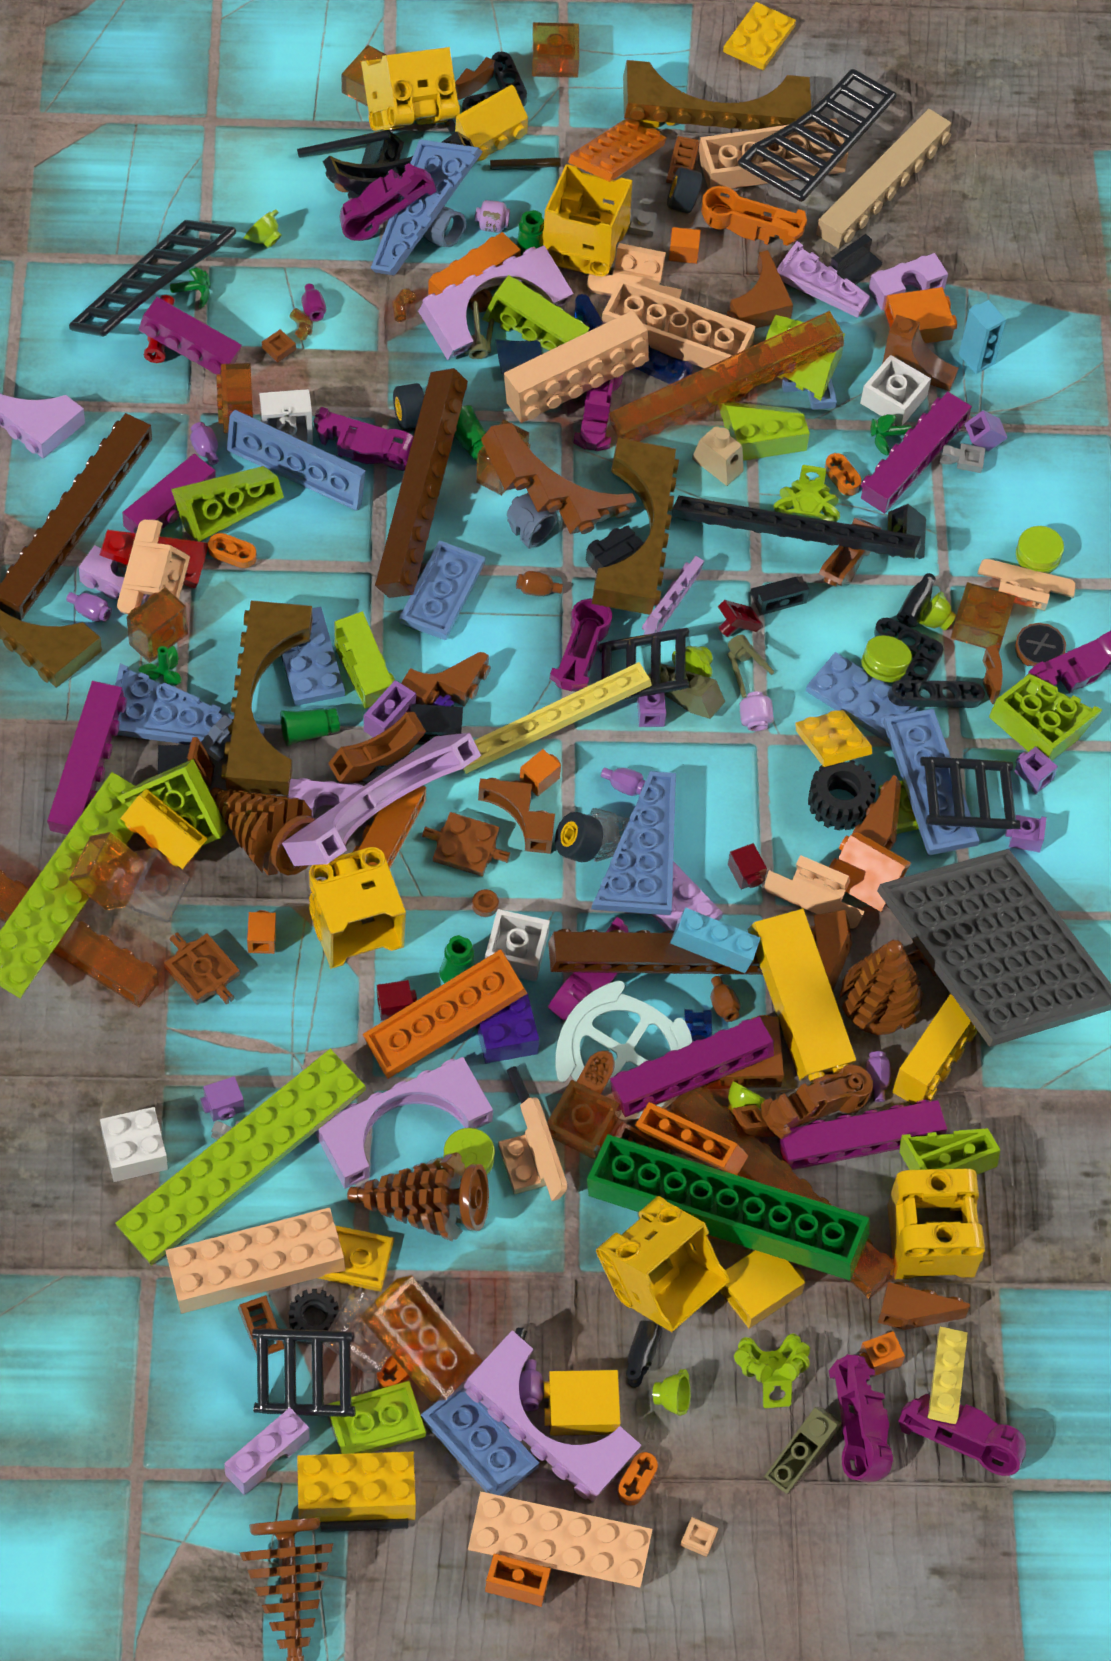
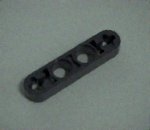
(935, 688)

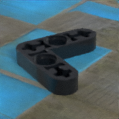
(509, 71)
(920, 657)

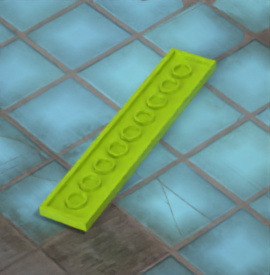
(53, 899)
(240, 1156)

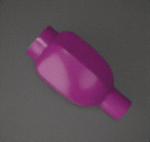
(313, 303)

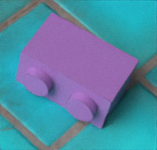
(388, 708)

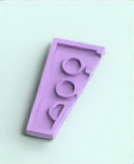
(822, 282)
(674, 595)

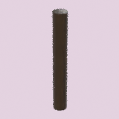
(525, 163)

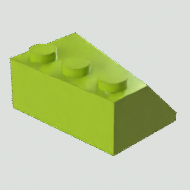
(813, 375)
(765, 429)
(1042, 716)
(185, 794)

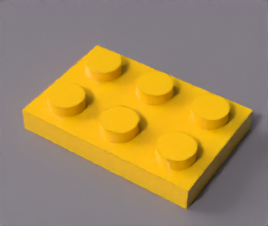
(759, 36)
(833, 738)

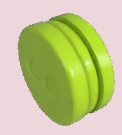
(1039, 549)
(886, 658)
(473, 1146)

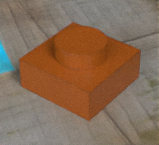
(278, 345)

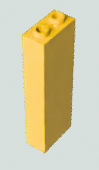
(802, 995)

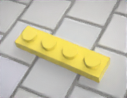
(947, 1375)

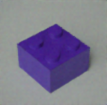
(509, 1033)

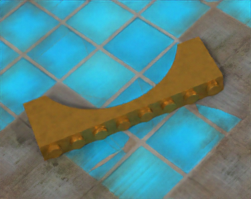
(654, 99)
(634, 581)
(51, 650)
(251, 759)

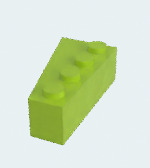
(225, 500)

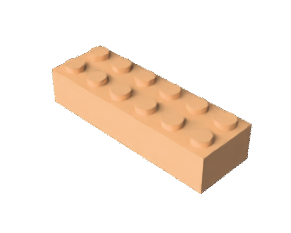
(721, 154)
(680, 326)
(576, 366)
(255, 1260)
(560, 1539)

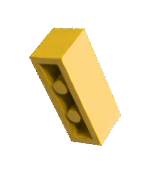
(163, 829)

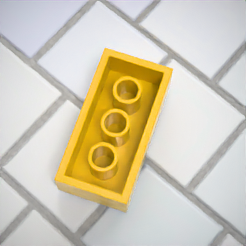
(934, 1053)
(356, 1486)

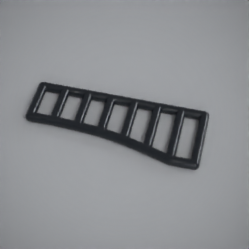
(814, 114)
(143, 266)

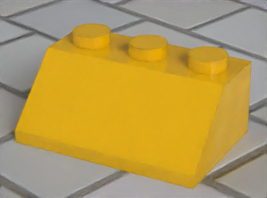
(494, 122)

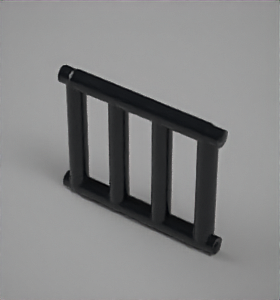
(655, 640)
(959, 819)
(317, 1338)

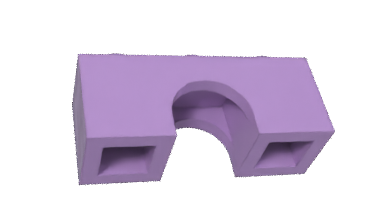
(922, 273)
(100, 574)
(321, 793)
(252, 1461)

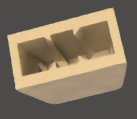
(720, 455)

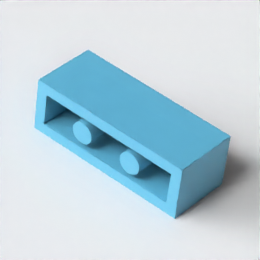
(982, 336)
(715, 940)

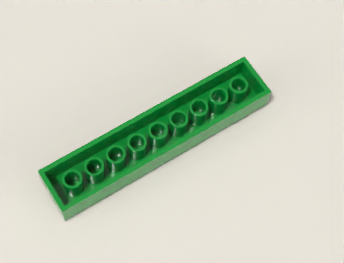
(732, 1206)

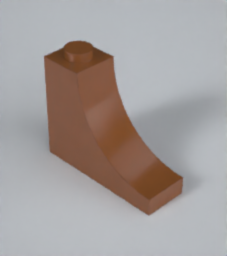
(765, 298)
(908, 346)
(761, 1074)

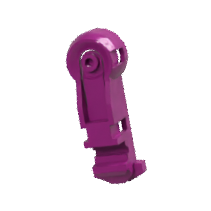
(381, 201)
(596, 417)
(365, 443)
(582, 649)
(1078, 666)
(582, 984)
(866, 1429)
(972, 1435)

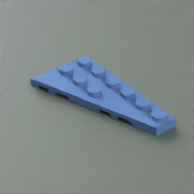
(448, 167)
(164, 711)
(643, 861)

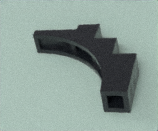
(358, 177)

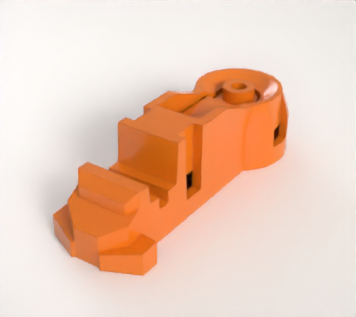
(748, 218)

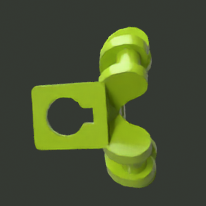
(809, 497)
(774, 1367)

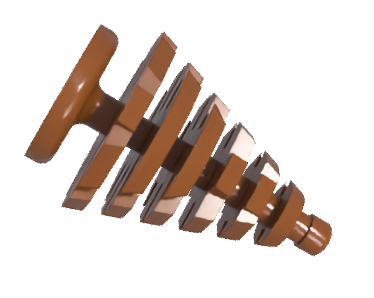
(262, 826)
(882, 991)
(431, 1196)
(289, 1588)

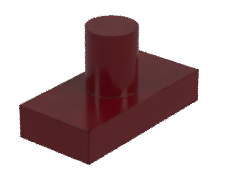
(737, 617)

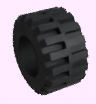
(836, 811)

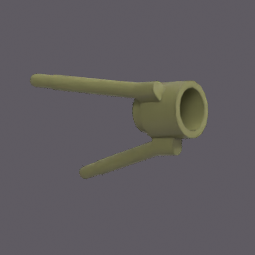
(480, 347)
(743, 650)

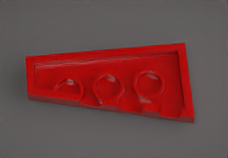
(119, 544)

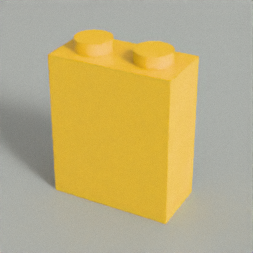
(761, 1286)
(582, 1402)

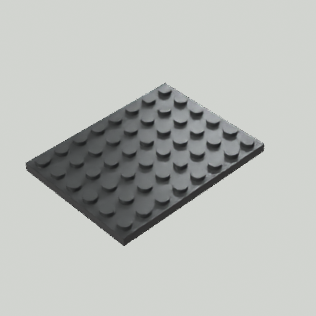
(998, 946)

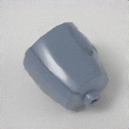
(436, 231)
(529, 523)

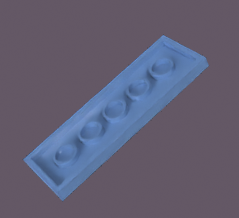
(295, 460)
(920, 736)

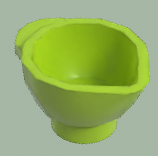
(265, 230)
(938, 613)
(697, 660)
(741, 1096)
(673, 1393)

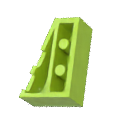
(361, 658)
(961, 1150)

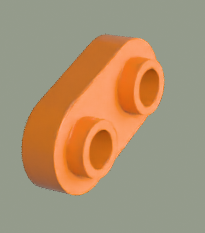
(233, 550)

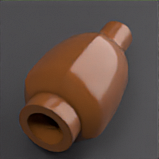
(537, 584)
(724, 1000)

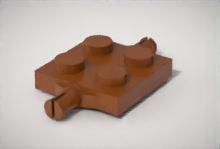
(466, 844)
(201, 968)

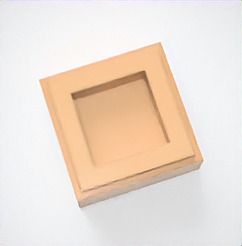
(699, 1536)

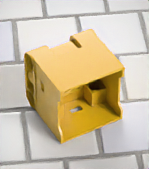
(410, 89)
(581, 227)
(343, 901)
(919, 1242)
(657, 1266)

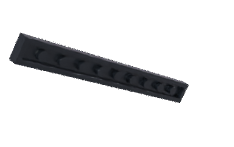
(796, 527)

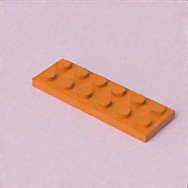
(617, 149)
(444, 1014)

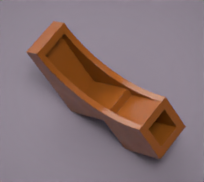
(358, 760)
(515, 799)

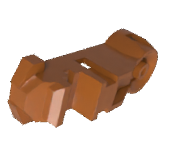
(823, 1094)

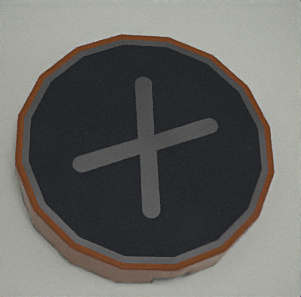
(1039, 643)

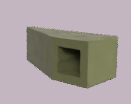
(701, 697)
(803, 1449)

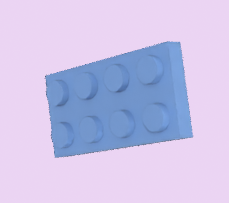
(442, 590)
(313, 666)
(861, 697)
(480, 1442)

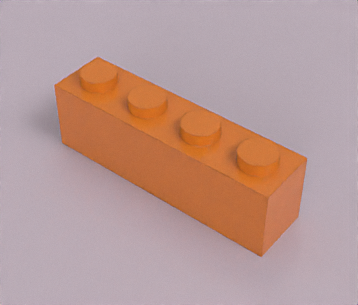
(491, 253)
(393, 825)
(691, 1139)

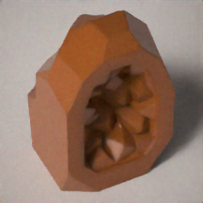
(597, 1071)

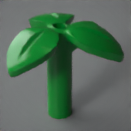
(201, 282)
(883, 429)
(167, 660)

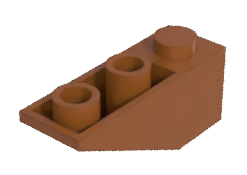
(882, 815)
(833, 942)
(915, 1308)

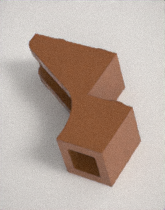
(844, 561)
(457, 681)

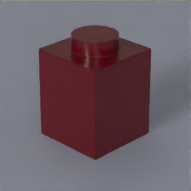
(747, 866)
(394, 997)

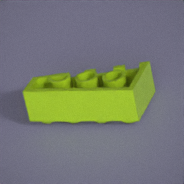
(532, 315)

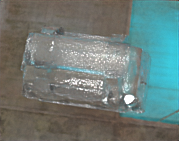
(611, 826)

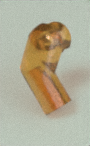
(405, 296)
(304, 323)

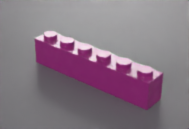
(915, 452)
(87, 755)
(692, 1066)
(860, 1135)

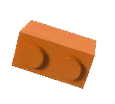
(517, 1580)

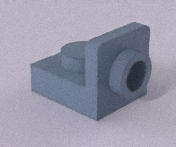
(214, 739)

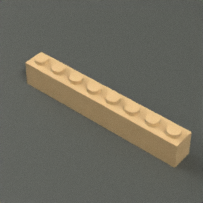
(884, 179)

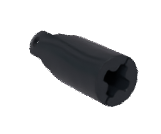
(916, 601)
(642, 1351)

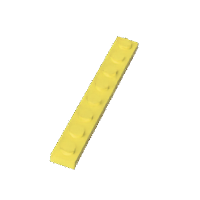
(559, 714)

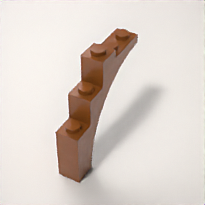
(548, 490)

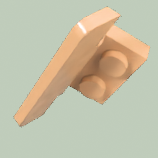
(637, 266)
(151, 567)
(1027, 585)
(814, 889)
(532, 1157)

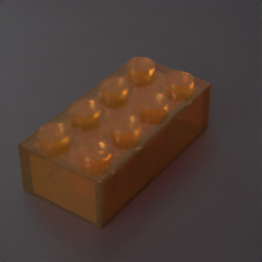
(421, 1338)

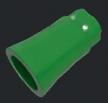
(530, 231)
(469, 431)
(308, 724)
(457, 958)

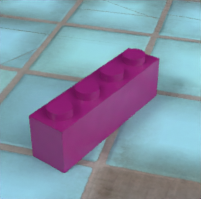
(189, 336)
(159, 500)

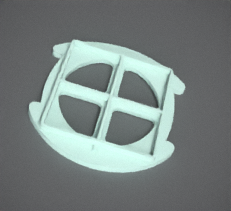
(579, 1024)

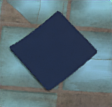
(516, 353)

